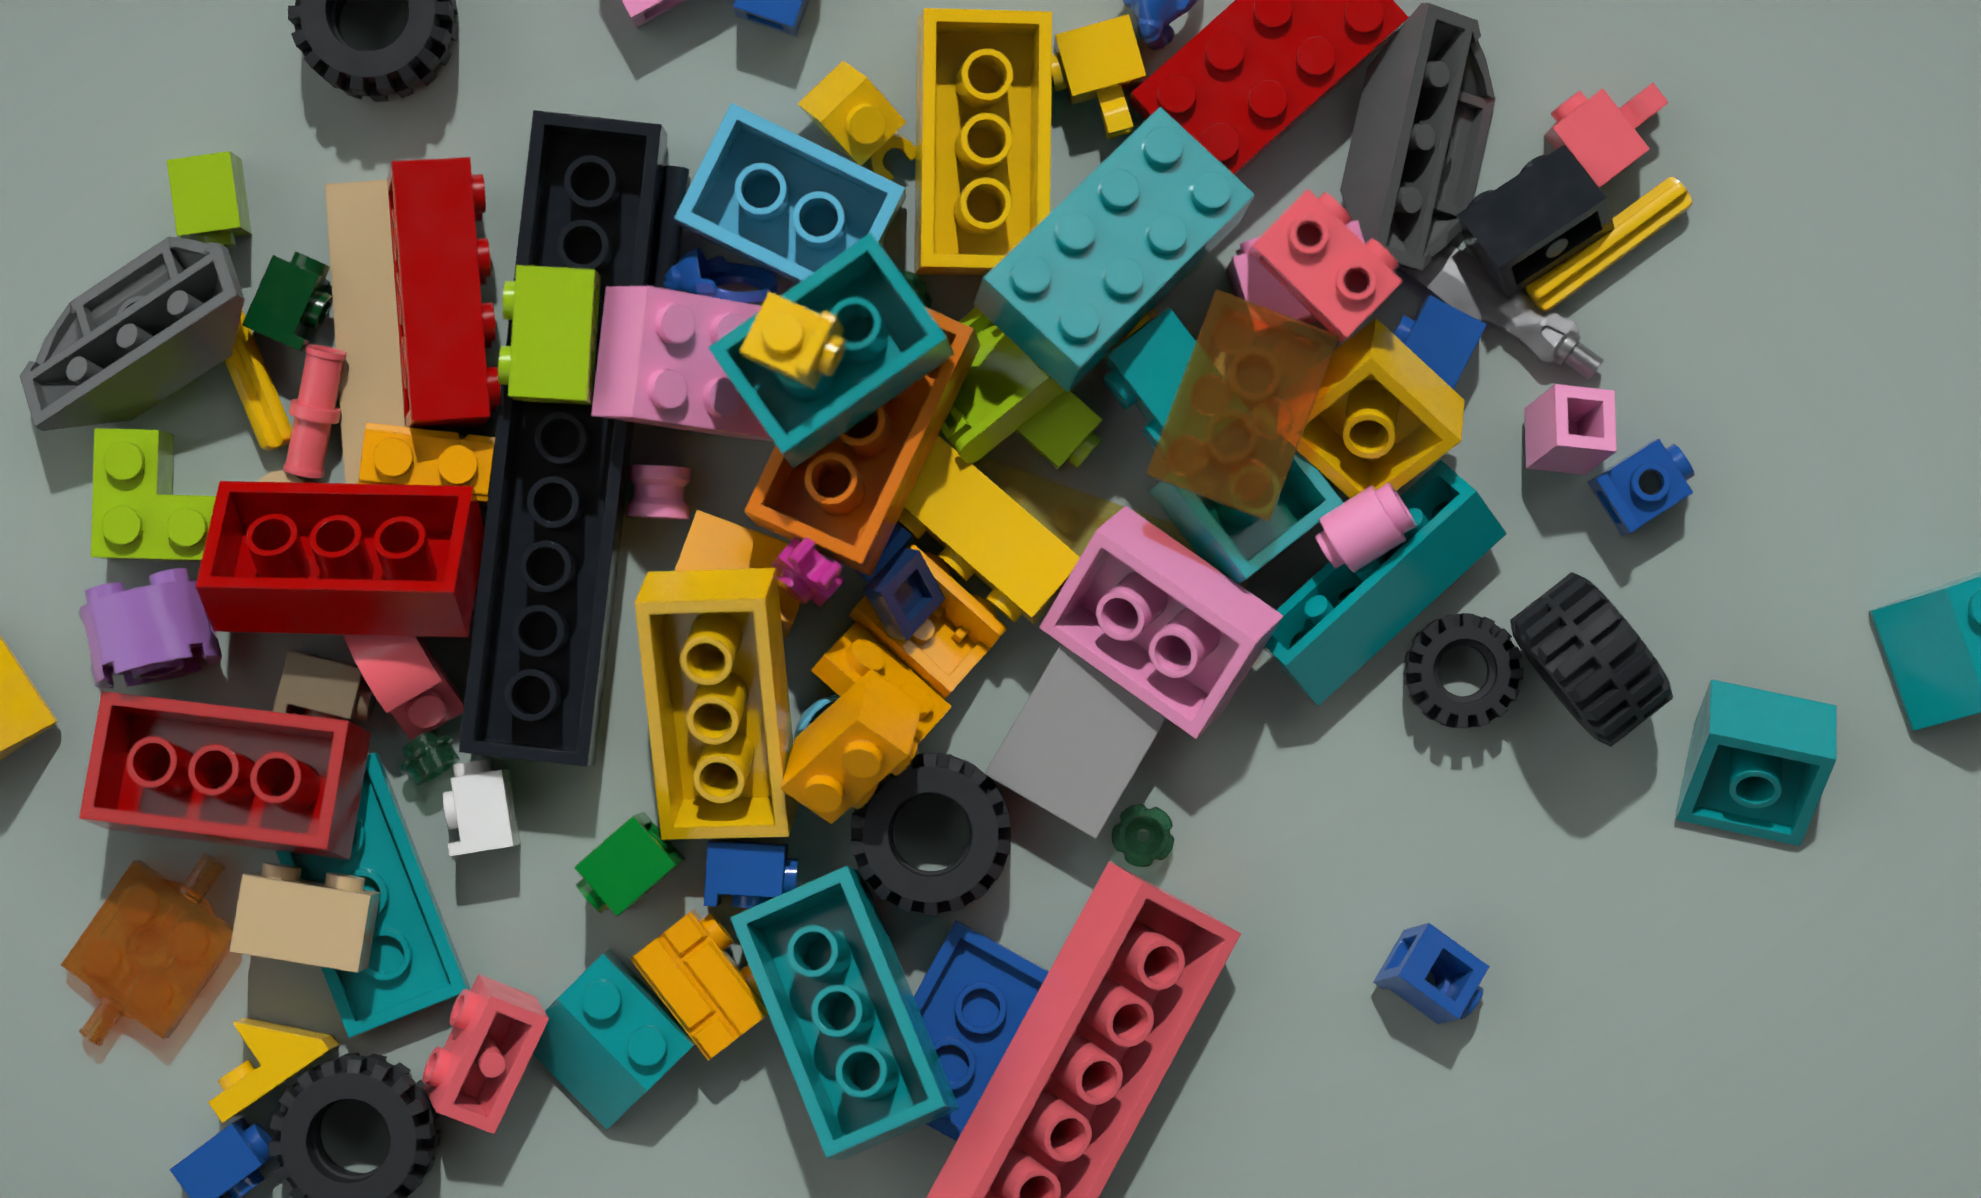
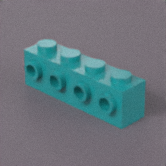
(1348, 616)

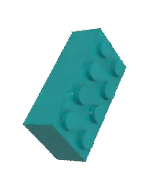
(1113, 249)
(844, 1013)

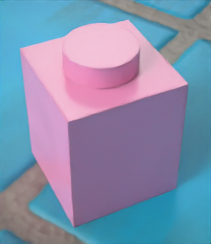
(1570, 429)

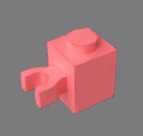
(1603, 134)

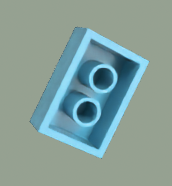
(784, 198)

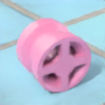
(659, 492)

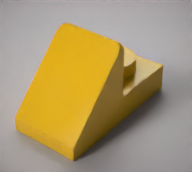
(281, 1053)

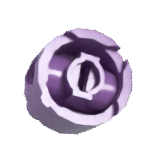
(148, 630)

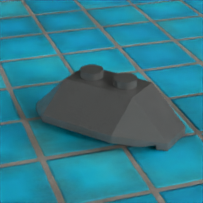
(1419, 135)
(136, 337)

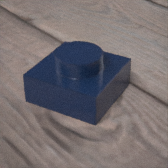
(904, 594)

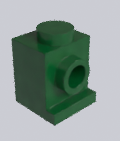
(290, 300)

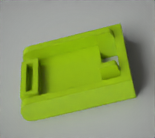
(997, 394)

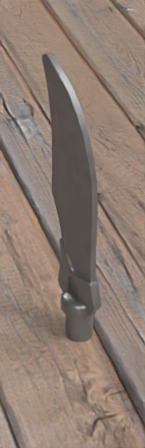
(1467, 286)

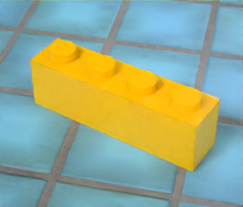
(987, 535)

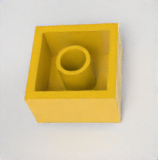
(1379, 414)

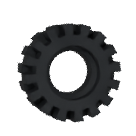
(1502, 670)

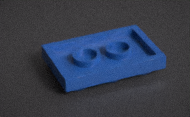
(972, 1011)

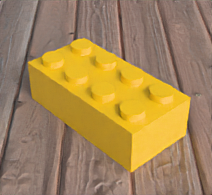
(980, 135)
(716, 702)

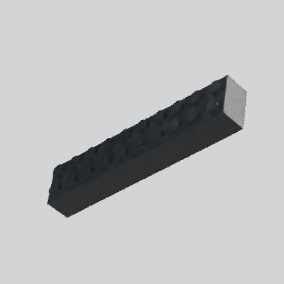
(558, 468)

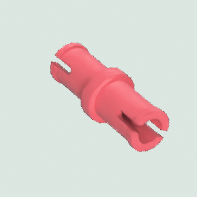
(314, 411)

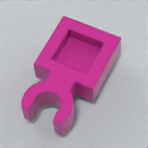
(806, 572)

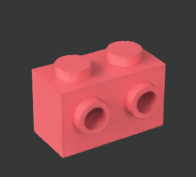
(1327, 263)
(484, 1053)

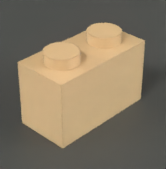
(305, 919)

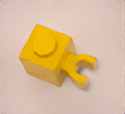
(1100, 64)
(857, 118)

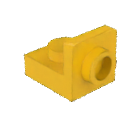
(795, 341)

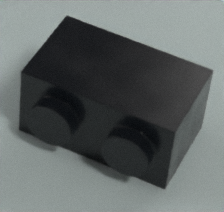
(1535, 220)

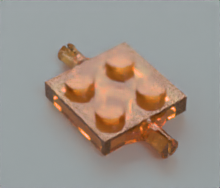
(151, 949)

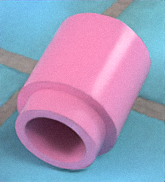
(1364, 527)

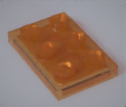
(1242, 405)

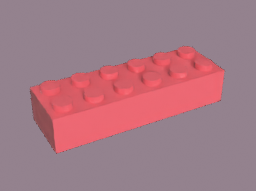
(1090, 1046)

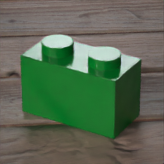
(626, 865)

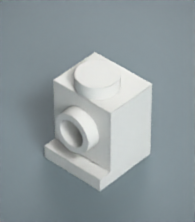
(480, 808)

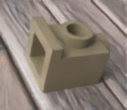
(323, 688)

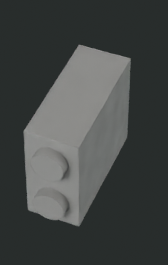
(1075, 743)

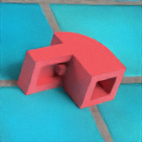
(406, 680)

